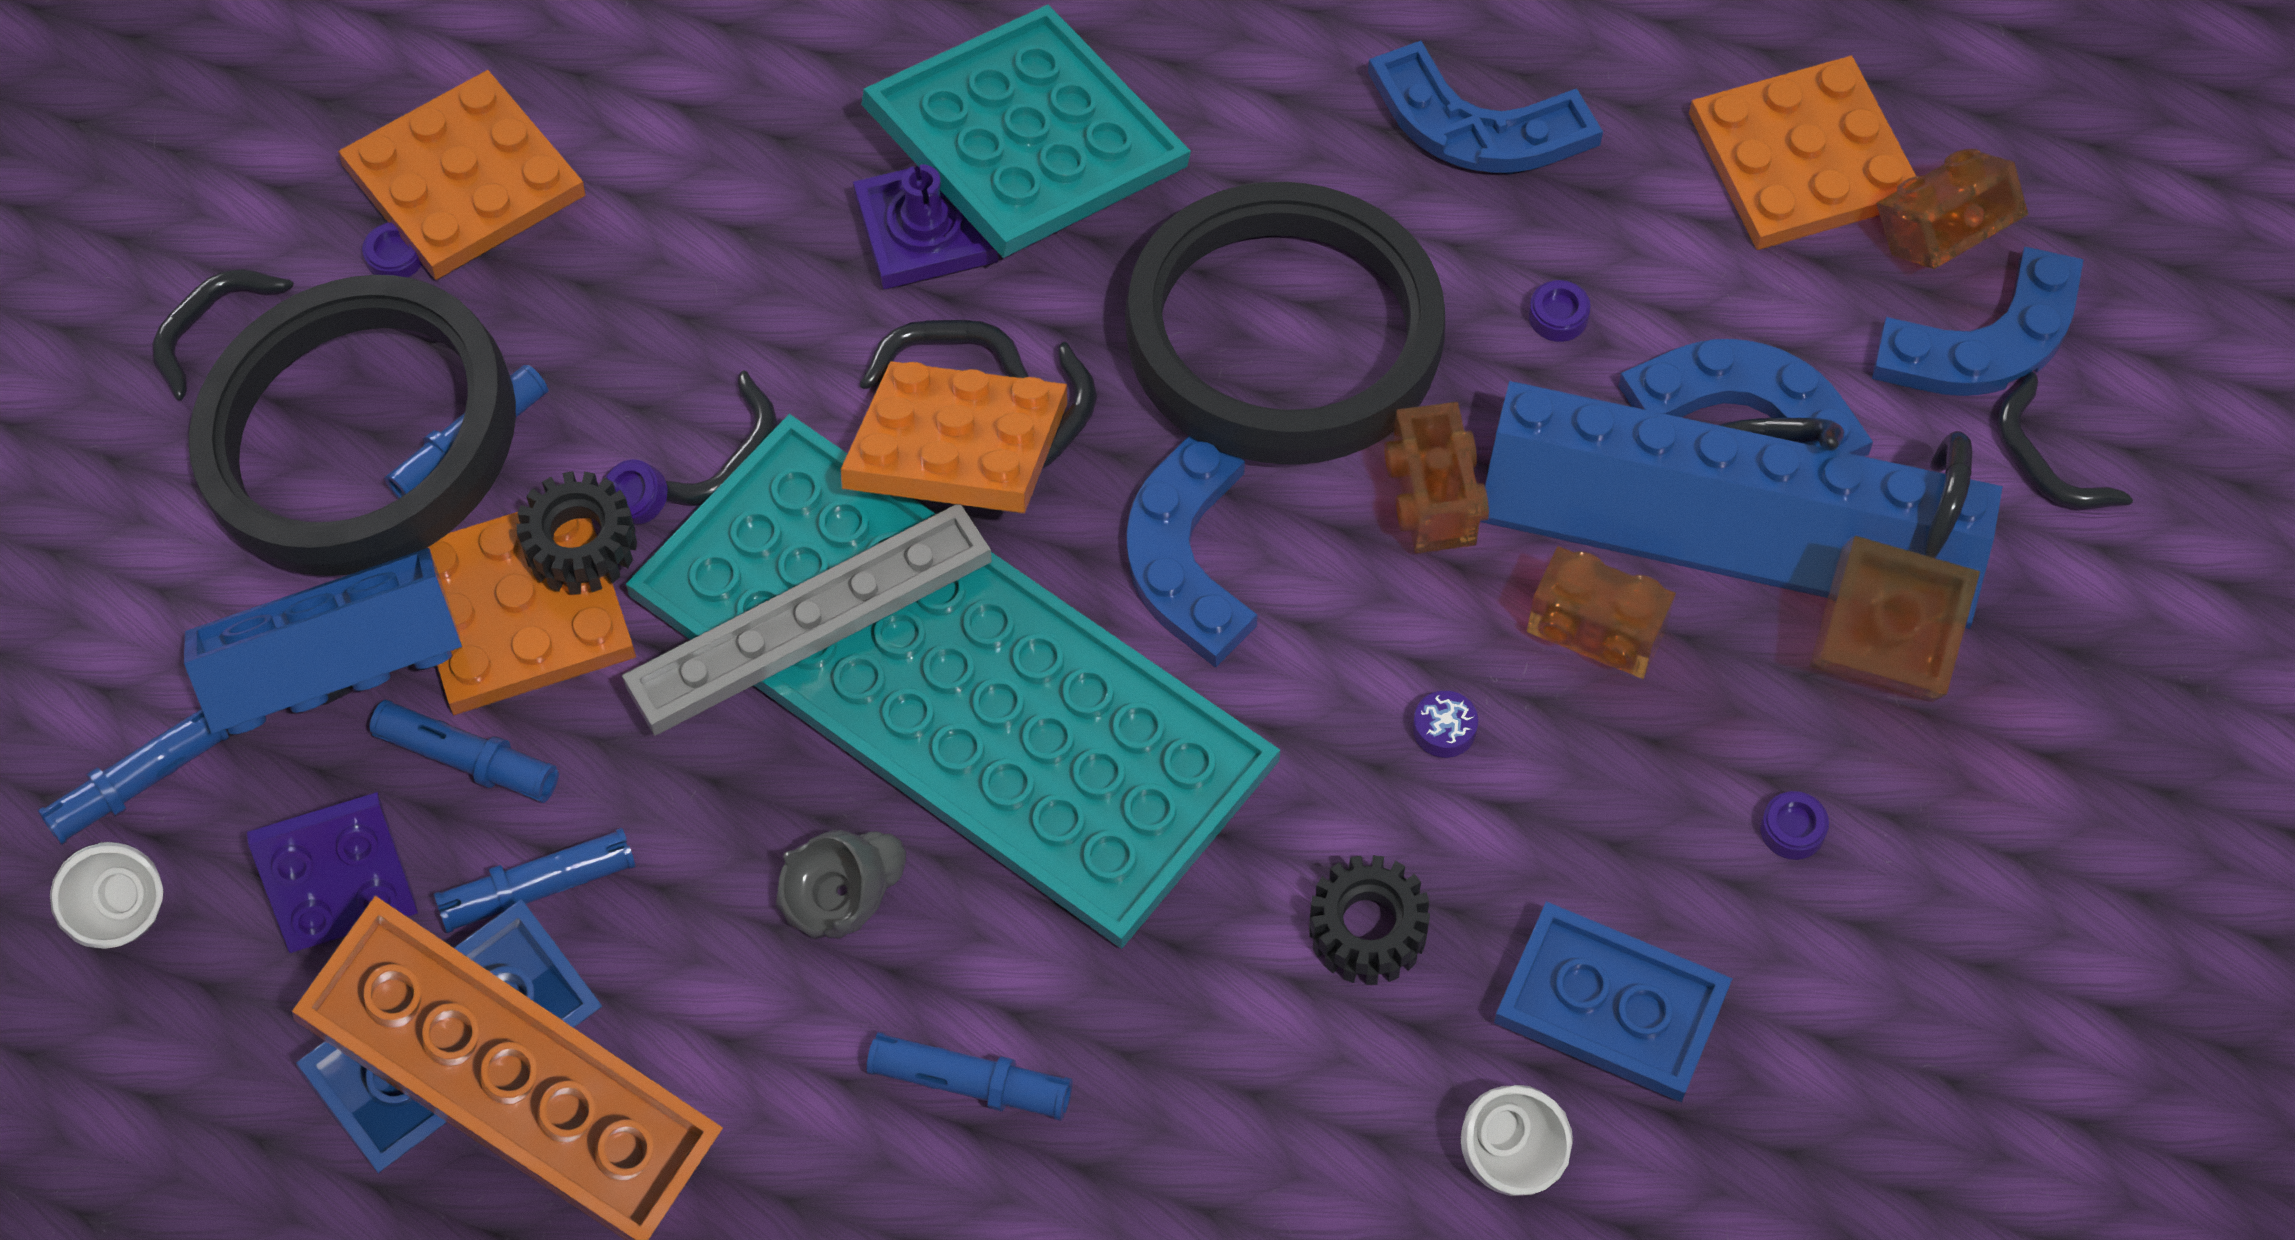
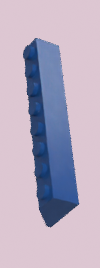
(1713, 493)

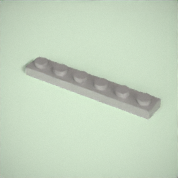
(806, 619)

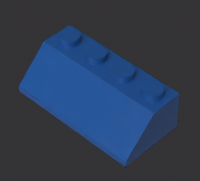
(320, 642)
(390, 1123)

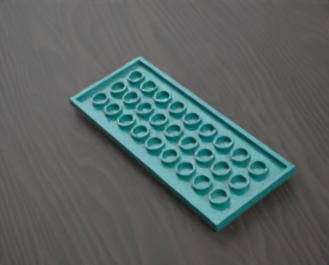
(976, 698)

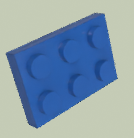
(1613, 1001)

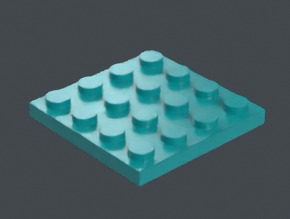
(1026, 129)

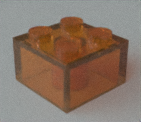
(1894, 619)

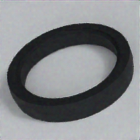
(1296, 211)
(291, 331)

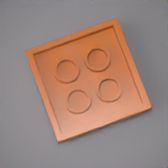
(1801, 151)
(462, 174)
(955, 436)
(513, 625)

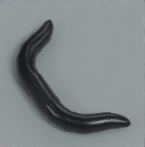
(194, 306)
(943, 333)
(1083, 405)
(764, 424)
(1819, 430)
(1956, 458)
(2036, 467)

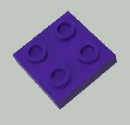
(917, 228)
(329, 869)

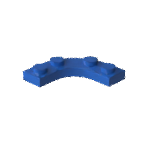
(1474, 135)
(1993, 355)
(1741, 375)
(1161, 554)

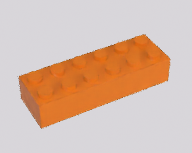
(506, 1072)

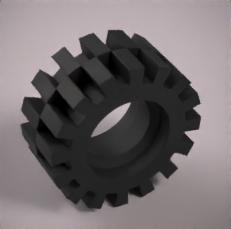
(567, 503)
(1374, 884)

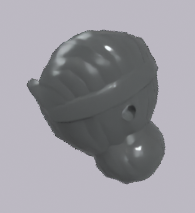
(834, 860)

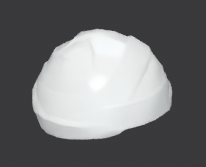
(106, 895)
(1516, 1140)

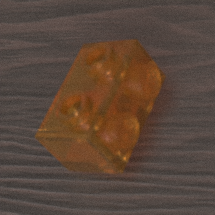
(1952, 207)
(1436, 478)
(1601, 611)

